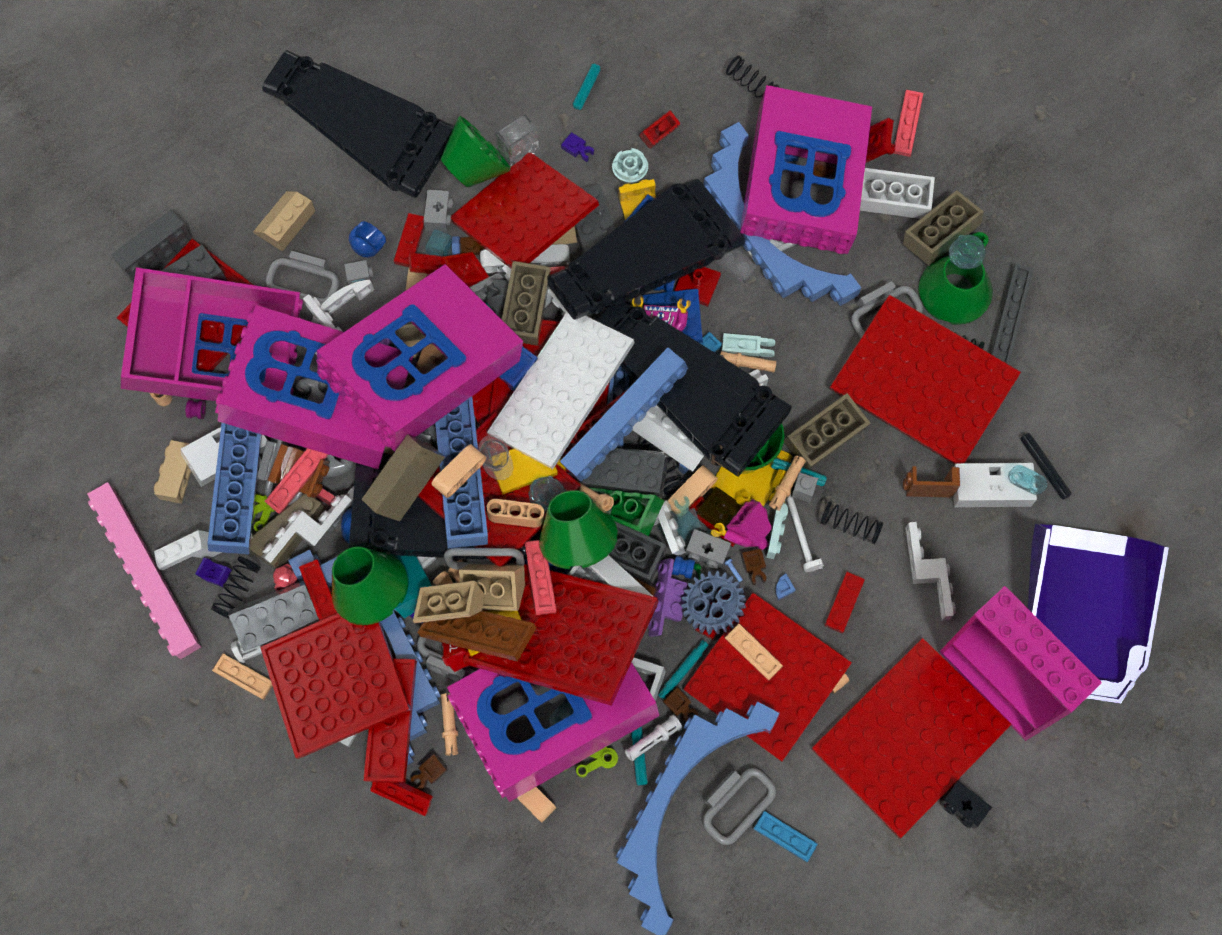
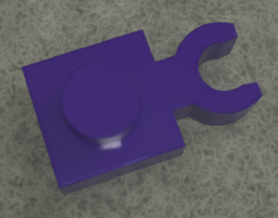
(575, 145)

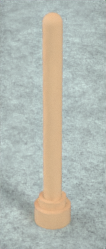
(603, 500)

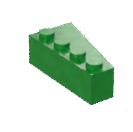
(633, 509)

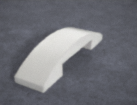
(339, 298)

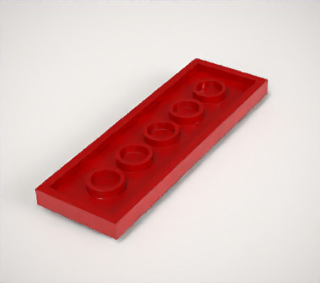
(389, 741)

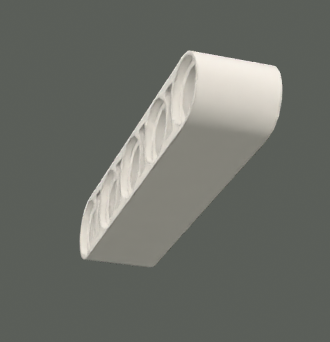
(553, 256)

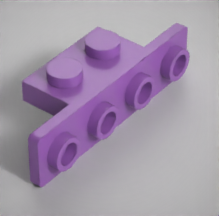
(669, 597)

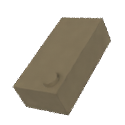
(942, 226)
(526, 300)
(827, 431)
(403, 478)

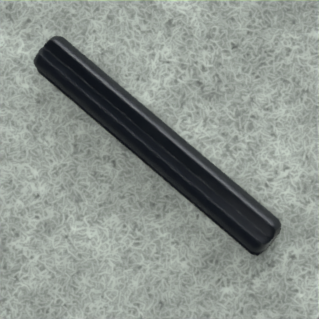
(1046, 466)

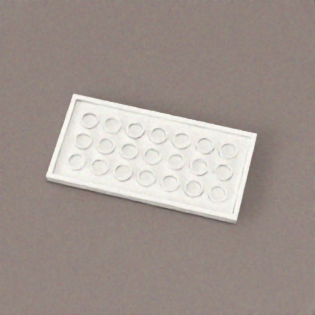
(561, 388)

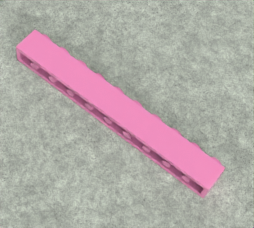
(144, 571)

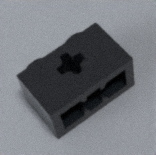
(976, 808)

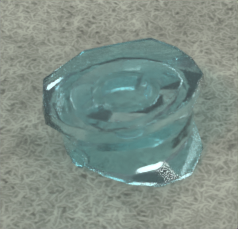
(967, 252)
(544, 490)

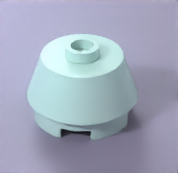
(630, 166)

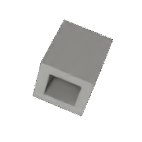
(358, 271)
(804, 487)

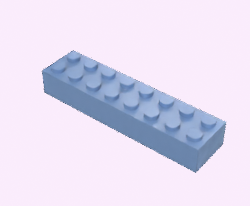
(234, 490)
(465, 508)

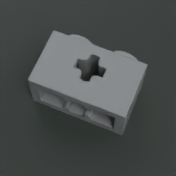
(436, 219)
(700, 542)

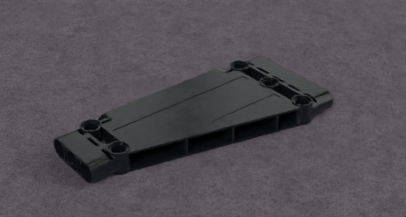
(363, 121)
(652, 248)
(710, 395)
(416, 534)

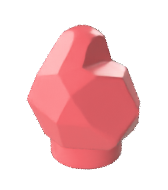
(284, 577)

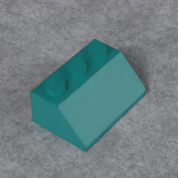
(417, 580)

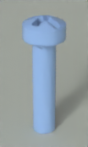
(729, 562)

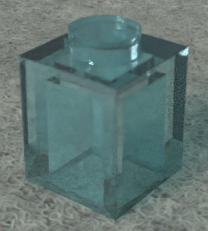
(439, 244)

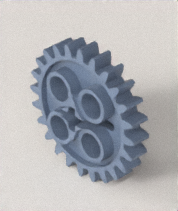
(731, 608)

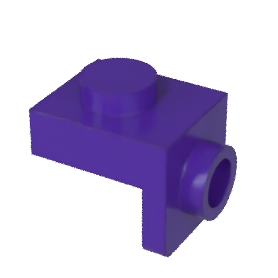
(213, 572)

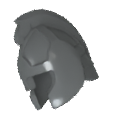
(495, 298)

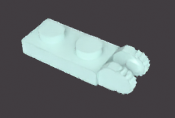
(747, 345)
(777, 529)

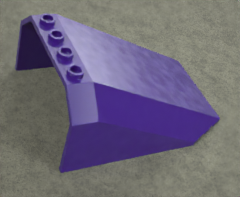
(1098, 600)

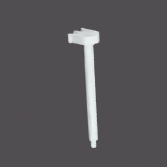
(810, 565)

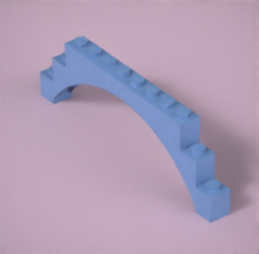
(783, 272)
(424, 694)
(641, 849)

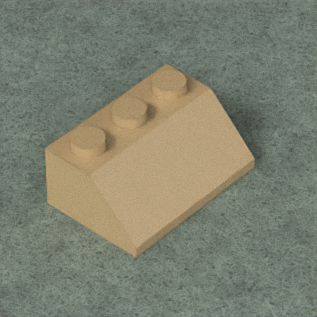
(285, 219)
(501, 585)
(448, 601)

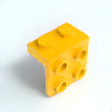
(633, 194)

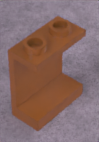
(284, 461)
(932, 488)

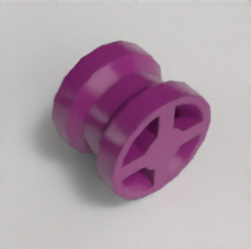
(195, 409)

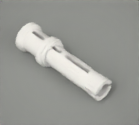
(660, 733)

